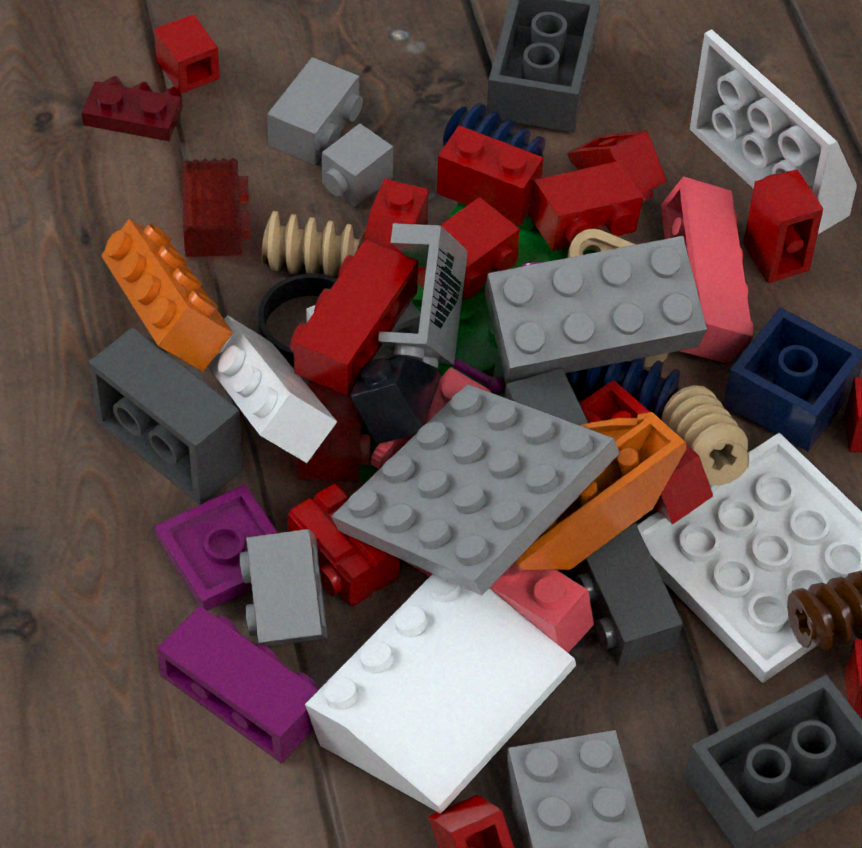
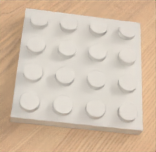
(753, 546)

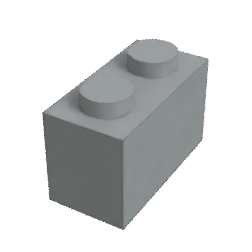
(314, 110)
(284, 588)

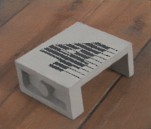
(442, 293)

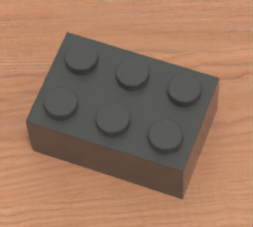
(543, 62)
(167, 415)
(781, 767)

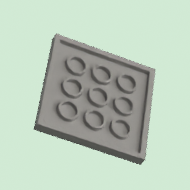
(475, 487)

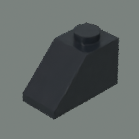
(395, 396)

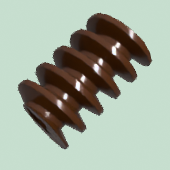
(827, 611)

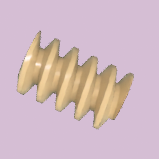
(307, 246)
(709, 431)

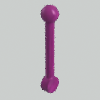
(494, 383)

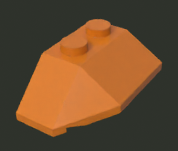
(615, 498)

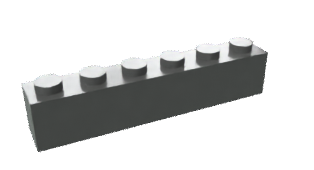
(621, 577)

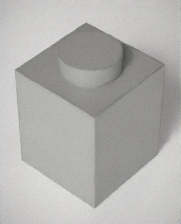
(357, 165)

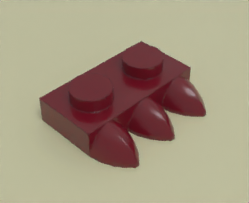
(133, 109)

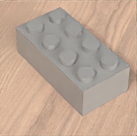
(595, 309)
(573, 794)

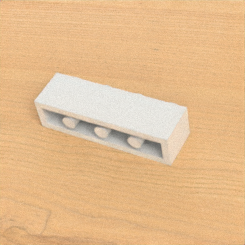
(270, 392)

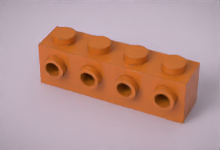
(166, 293)

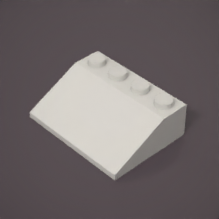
(765, 131)
(437, 691)

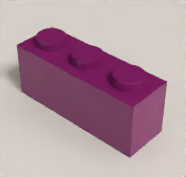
(238, 682)

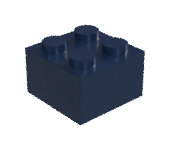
(793, 378)

